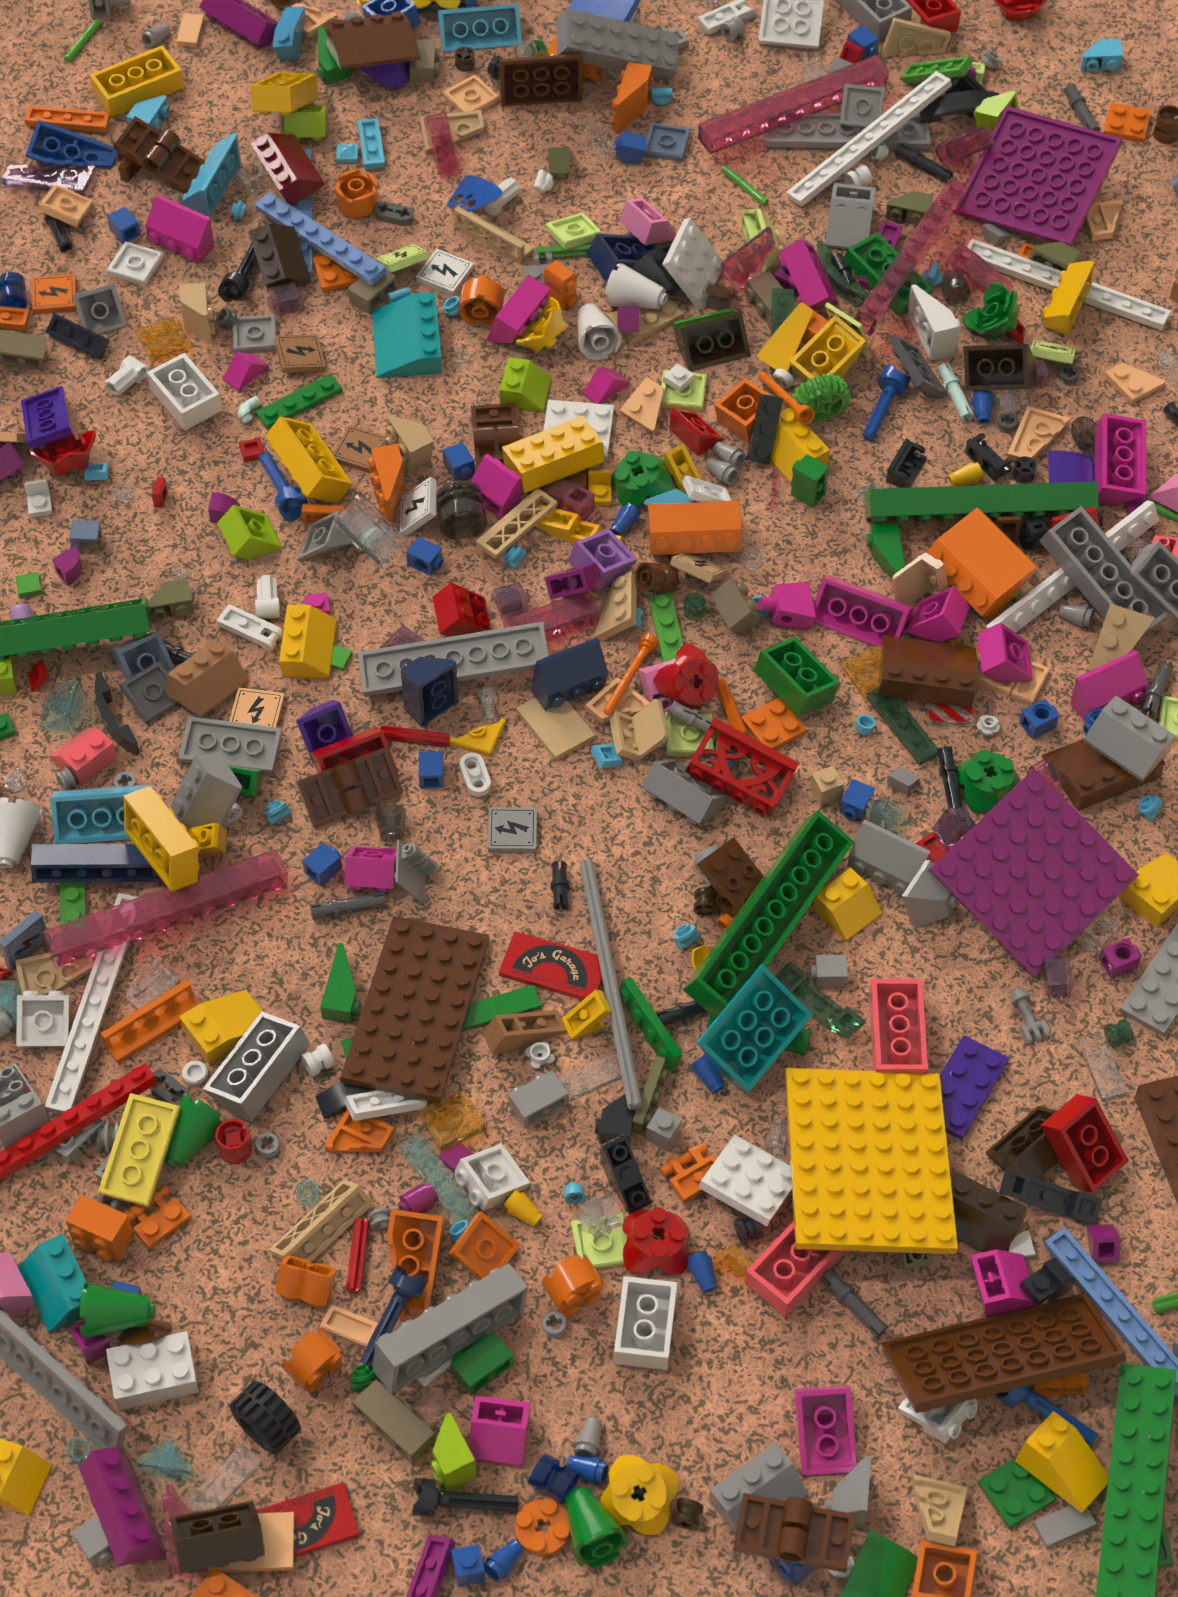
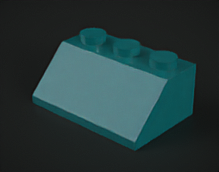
(54, 1282)

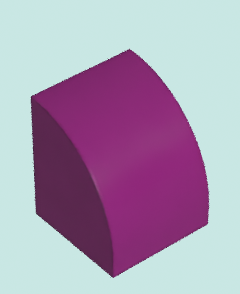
(628, 318)
(219, 505)
(68, 565)
(1103, 1243)

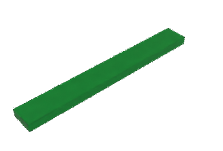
(484, 1010)

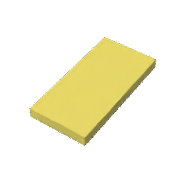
(139, 1150)

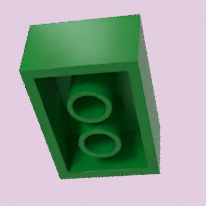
(796, 676)

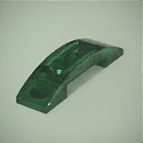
(851, 293)
(824, 1010)

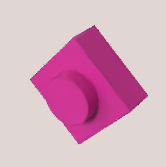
(318, 601)

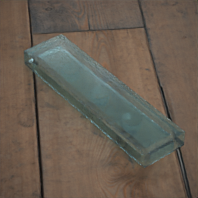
(433, 1171)

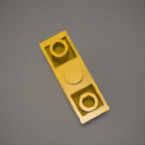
(210, 839)

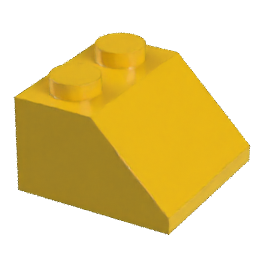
(847, 904)
(21, 1477)

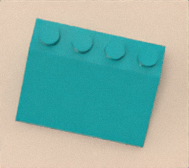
(407, 337)
(753, 1029)

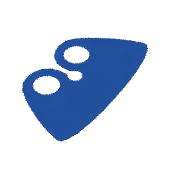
(482, 191)

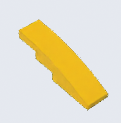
(567, 526)

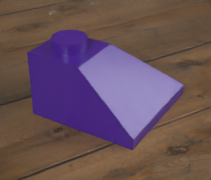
(389, 75)
(323, 726)

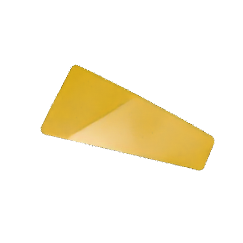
(786, 339)

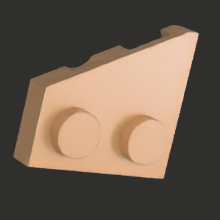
(1103, 219)
(1133, 382)
(645, 405)
(629, 704)

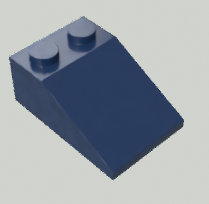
(613, 249)

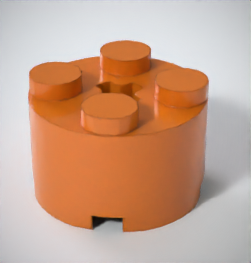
(356, 193)
(481, 300)
(573, 1284)
(313, 1359)

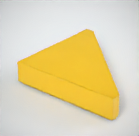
(480, 740)

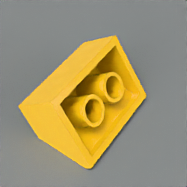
(1069, 297)
(794, 442)
(307, 642)

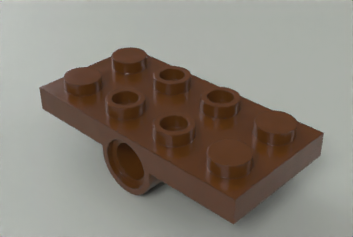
(159, 154)
(492, 429)
(349, 786)
(731, 875)
(794, 1532)

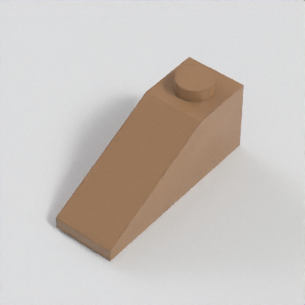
(520, 1030)

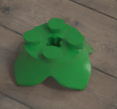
(998, 312)
(640, 477)
(984, 792)

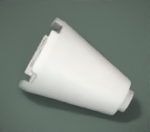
(632, 289)
(596, 333)
(16, 829)

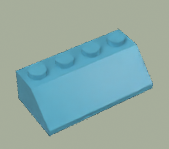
(479, 27)
(214, 176)
(90, 814)

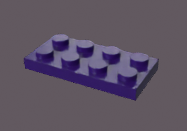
(46, 417)
(967, 1083)

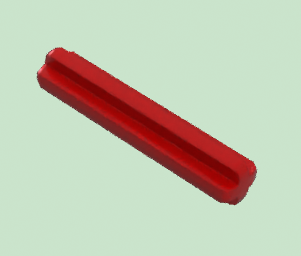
(416, 736)
(357, 1255)

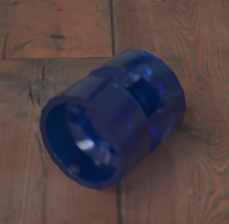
(13, 290)
(554, 1478)

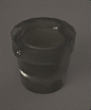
(955, 287)
(391, 822)

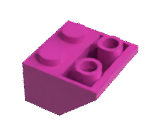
(499, 486)
(998, 1281)
(499, 1430)

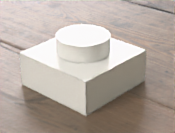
(678, 378)

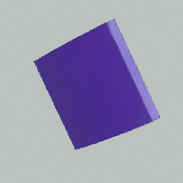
(1069, 467)

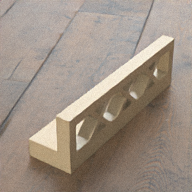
(492, 235)
(514, 520)
(323, 1223)

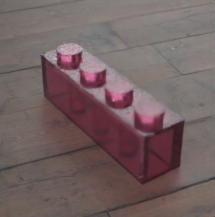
(560, 616)

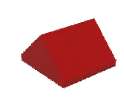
(693, 430)

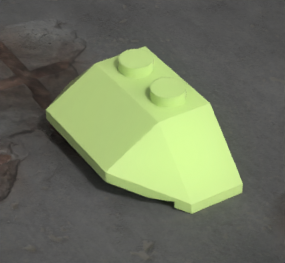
(752, 223)

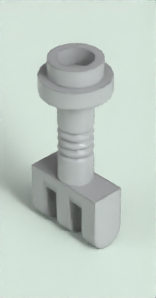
(1020, 997)

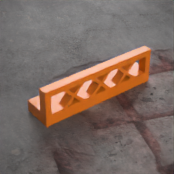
(152, 1022)

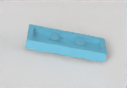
(371, 144)

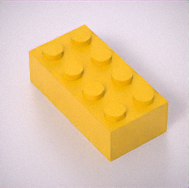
(136, 80)
(284, 93)
(554, 453)
(308, 460)
(161, 838)

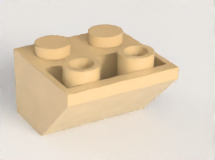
(196, 311)
(413, 442)

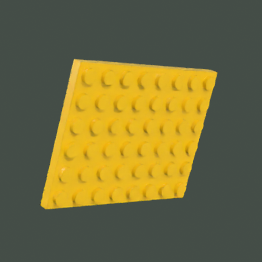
(869, 1162)

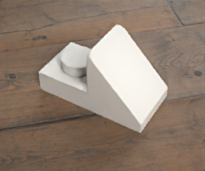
(38, 498)

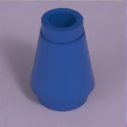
(982, 405)
(625, 519)
(708, 1074)
(702, 1270)
(590, 1468)
(501, 1563)

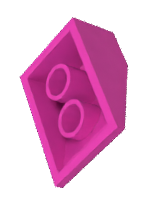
(825, 1429)

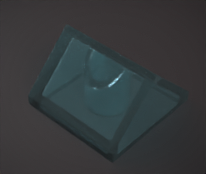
(63, 707)

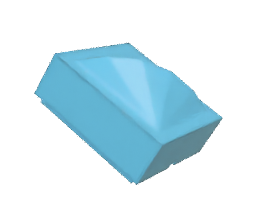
(347, 154)
(97, 471)
(606, 756)

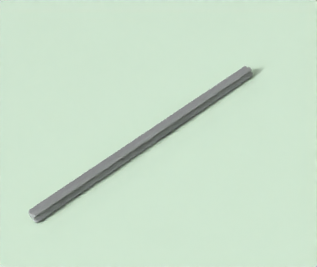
(610, 985)

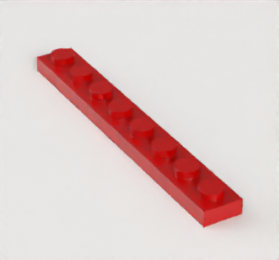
(75, 1119)

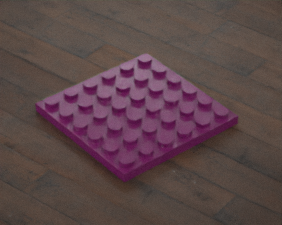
(1039, 176)
(1033, 872)

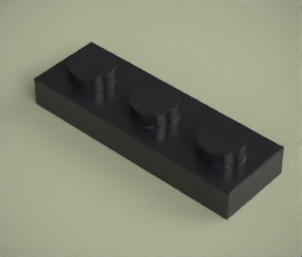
(77, 336)
(764, 429)

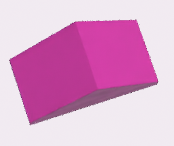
(243, 370)
(604, 385)

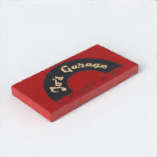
(551, 966)
(319, 1518)

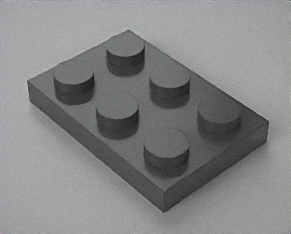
(917, 367)

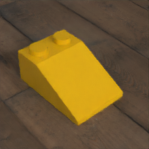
(829, 351)
(1154, 890)
(219, 1024)
(1064, 1462)

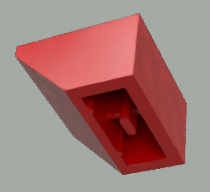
(460, 611)

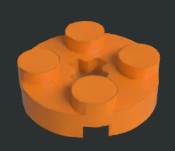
(538, 1542)

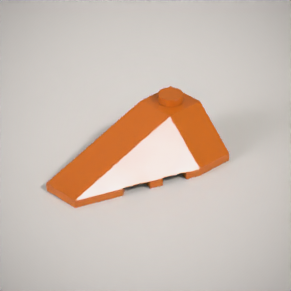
(416, 1246)

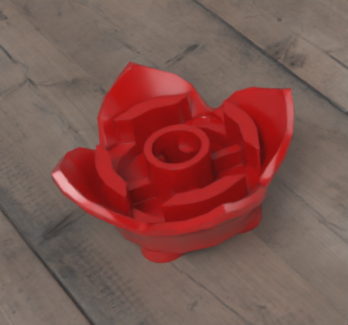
(1019, 8)
(66, 453)
(675, 678)
(644, 1253)

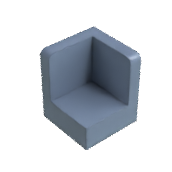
(84, 532)

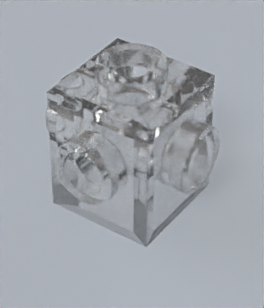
(600, 1215)

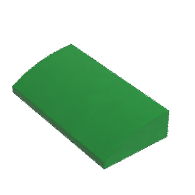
(877, 255)
(881, 1569)

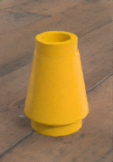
(966, 475)
(522, 1208)

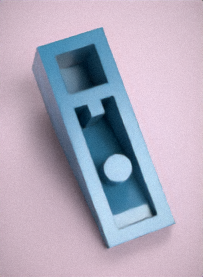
(289, 33)

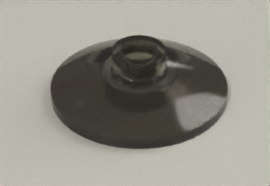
(1084, 435)

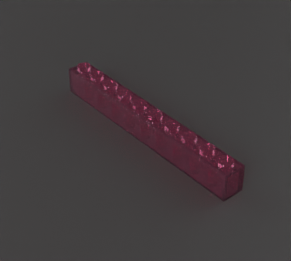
(788, 105)
(911, 255)
(165, 909)

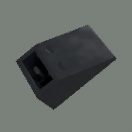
(652, 268)

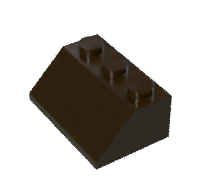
(279, 255)
(712, 341)
(999, 367)
(1026, 1146)
(983, 1215)
(217, 1537)

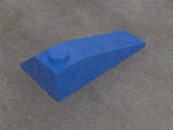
(63, 147)

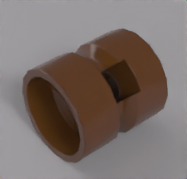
(1166, 125)
(656, 578)

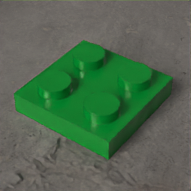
(1015, 1493)

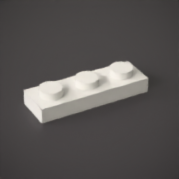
(380, 1103)

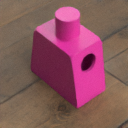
(790, 605)

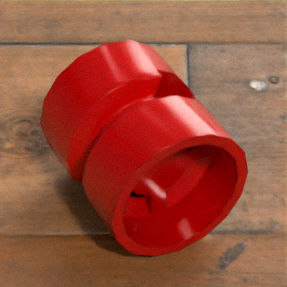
(233, 1141)

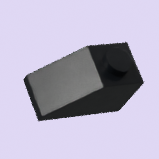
(615, 1121)

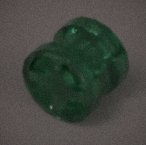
(696, 601)
(1118, 1033)

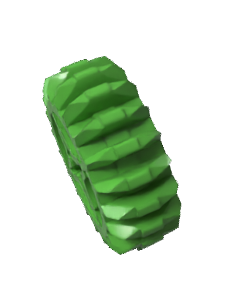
(824, 395)

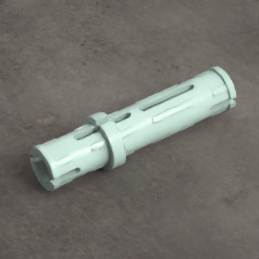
(952, 385)

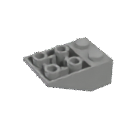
(849, 215)
(19, 1110)

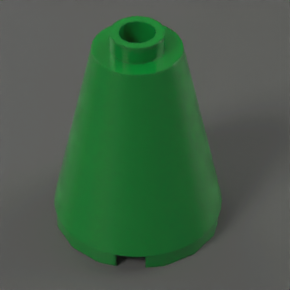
(193, 1130)
(112, 1310)
(593, 1530)

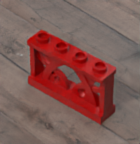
(741, 790)

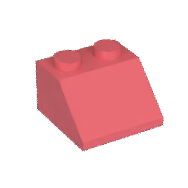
(85, 754)

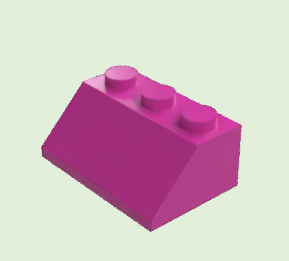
(179, 229)
(807, 274)
(519, 311)
(1119, 677)

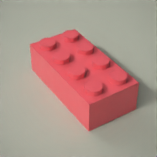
(898, 1026)
(787, 1273)

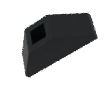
(624, 1174)

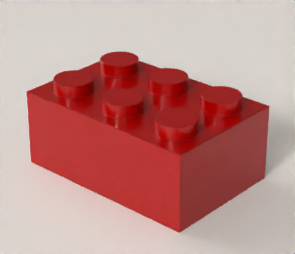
(1085, 1143)

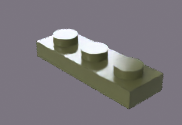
(650, 1095)

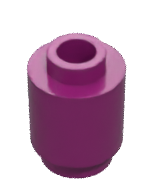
(418, 1199)

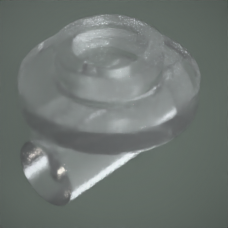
(15, 781)

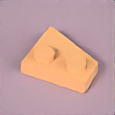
(314, 19)

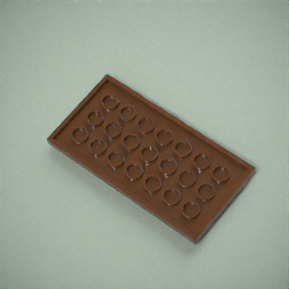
(415, 1009)
(1002, 1352)

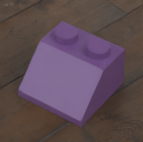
(607, 552)

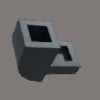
(1048, 1282)

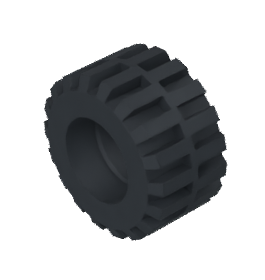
(265, 1417)

